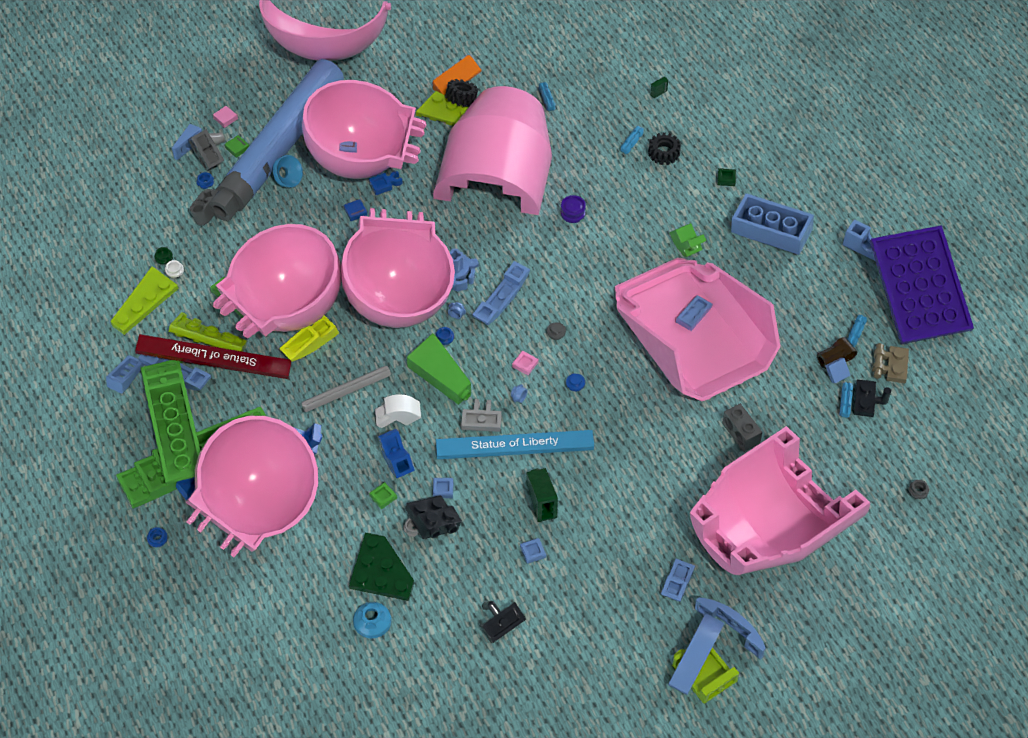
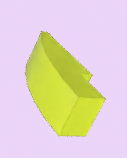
(309, 339)

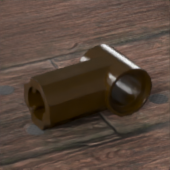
(841, 349)

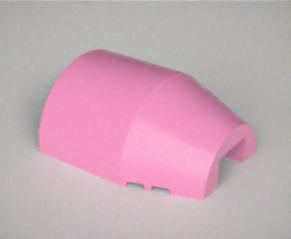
(499, 143)
(770, 510)

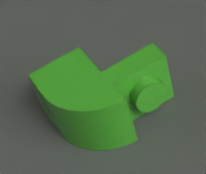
(687, 240)

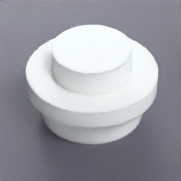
(174, 269)

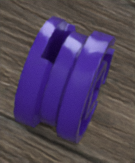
(573, 209)

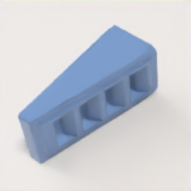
(182, 145)
(119, 383)

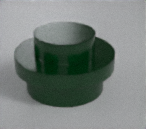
(163, 255)

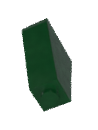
(542, 494)

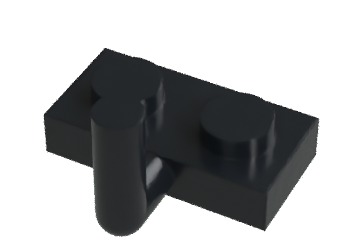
(866, 399)
(502, 621)

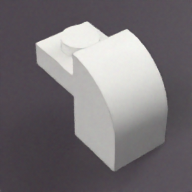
(399, 408)

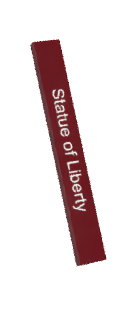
(213, 356)

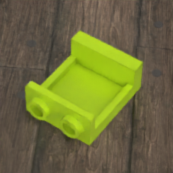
(713, 676)

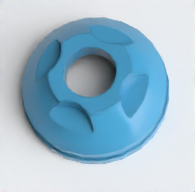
(292, 168)
(372, 628)

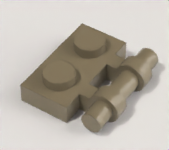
(897, 363)

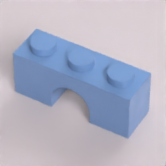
(858, 239)

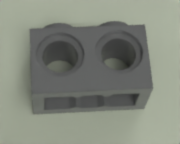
(205, 149)
(742, 427)

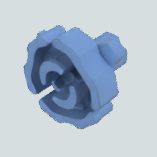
(462, 266)

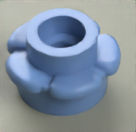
(456, 310)
(519, 393)

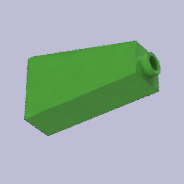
(439, 369)

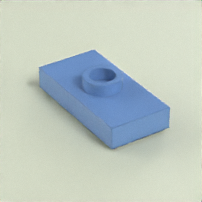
(694, 313)

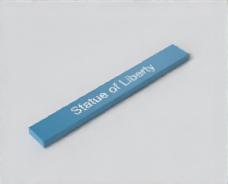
(514, 444)

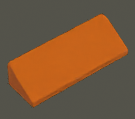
(464, 69)

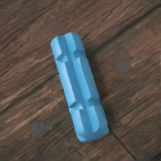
(546, 96)
(632, 139)
(857, 329)
(846, 400)

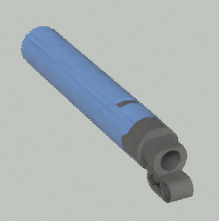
(270, 144)

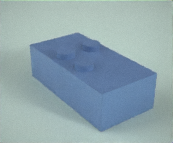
(772, 223)

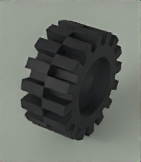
(461, 92)
(666, 141)

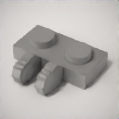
(481, 419)

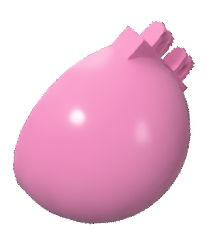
(361, 115)
(396, 270)
(281, 280)
(253, 480)

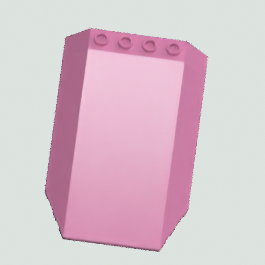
(723, 349)

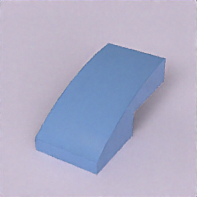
(678, 580)

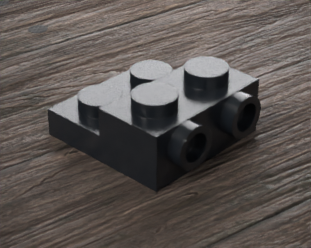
(433, 517)

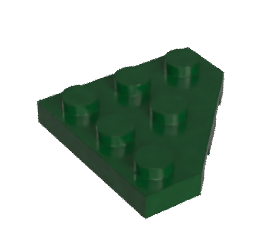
(381, 570)

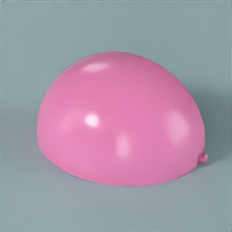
(320, 42)

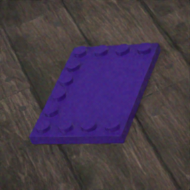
(921, 284)

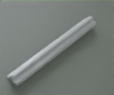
(345, 388)

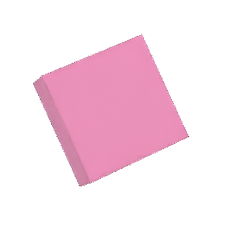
(225, 116)
(525, 363)

